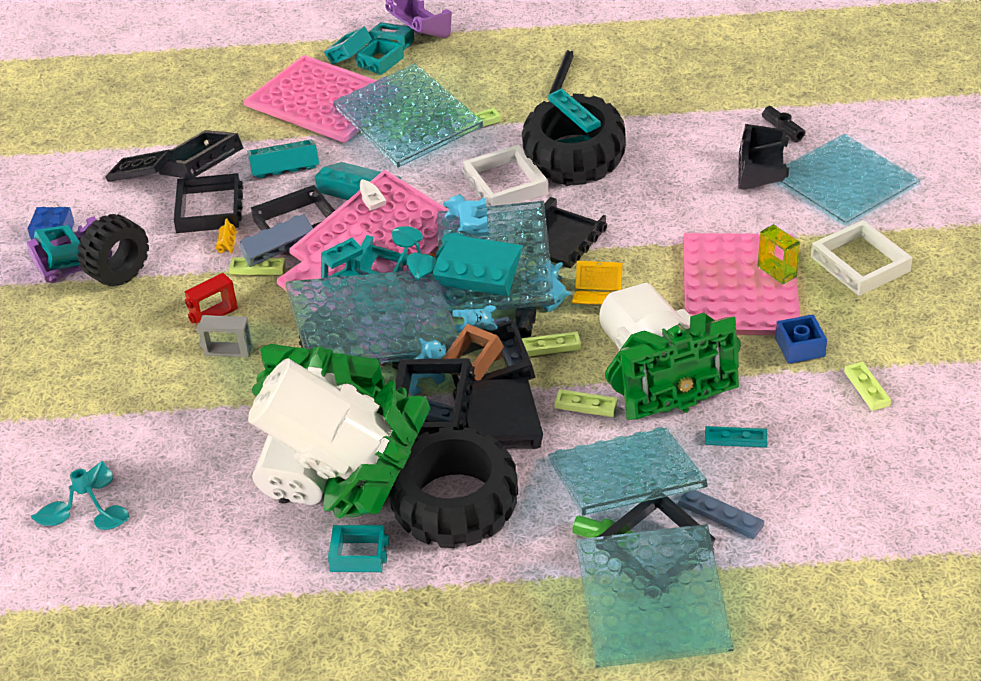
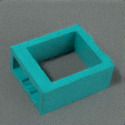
(348, 45)
(392, 52)
(357, 534)

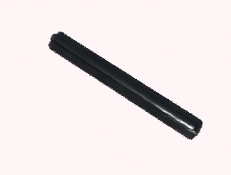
(562, 71)

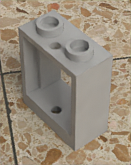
(225, 324)

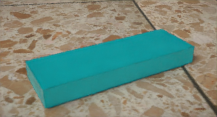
(736, 436)

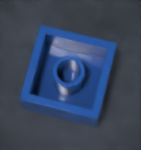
(50, 217)
(801, 338)

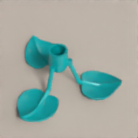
(417, 263)
(83, 482)

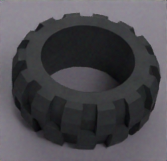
(574, 160)
(460, 518)

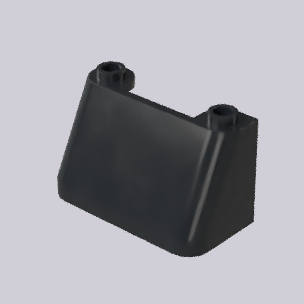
(761, 156)

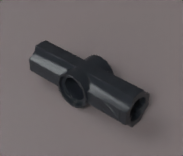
(784, 121)
(525, 319)

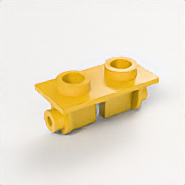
(226, 237)

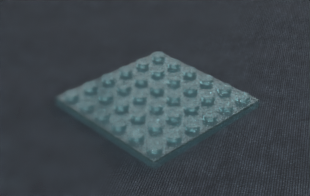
(847, 179)
(626, 470)
(653, 596)

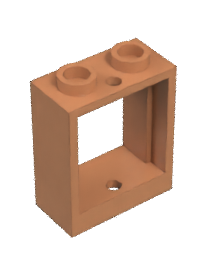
(491, 344)

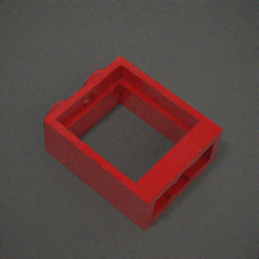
(219, 283)

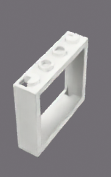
(536, 188)
(860, 284)

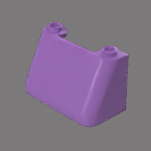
(418, 18)
(40, 257)

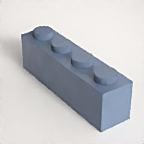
(274, 240)

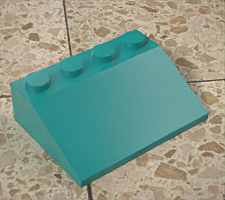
(283, 157)
(343, 179)
(477, 265)

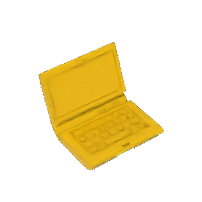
(596, 277)

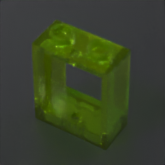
(767, 261)

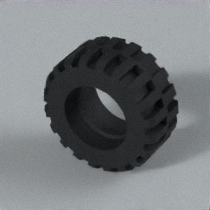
(99, 241)

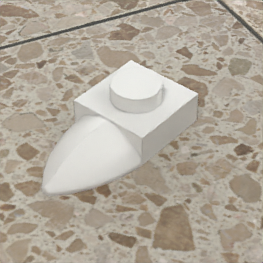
(371, 195)

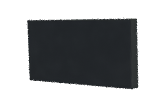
(139, 165)

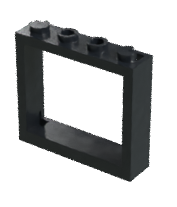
(222, 146)
(207, 184)
(290, 203)
(437, 366)
(522, 370)
(644, 509)

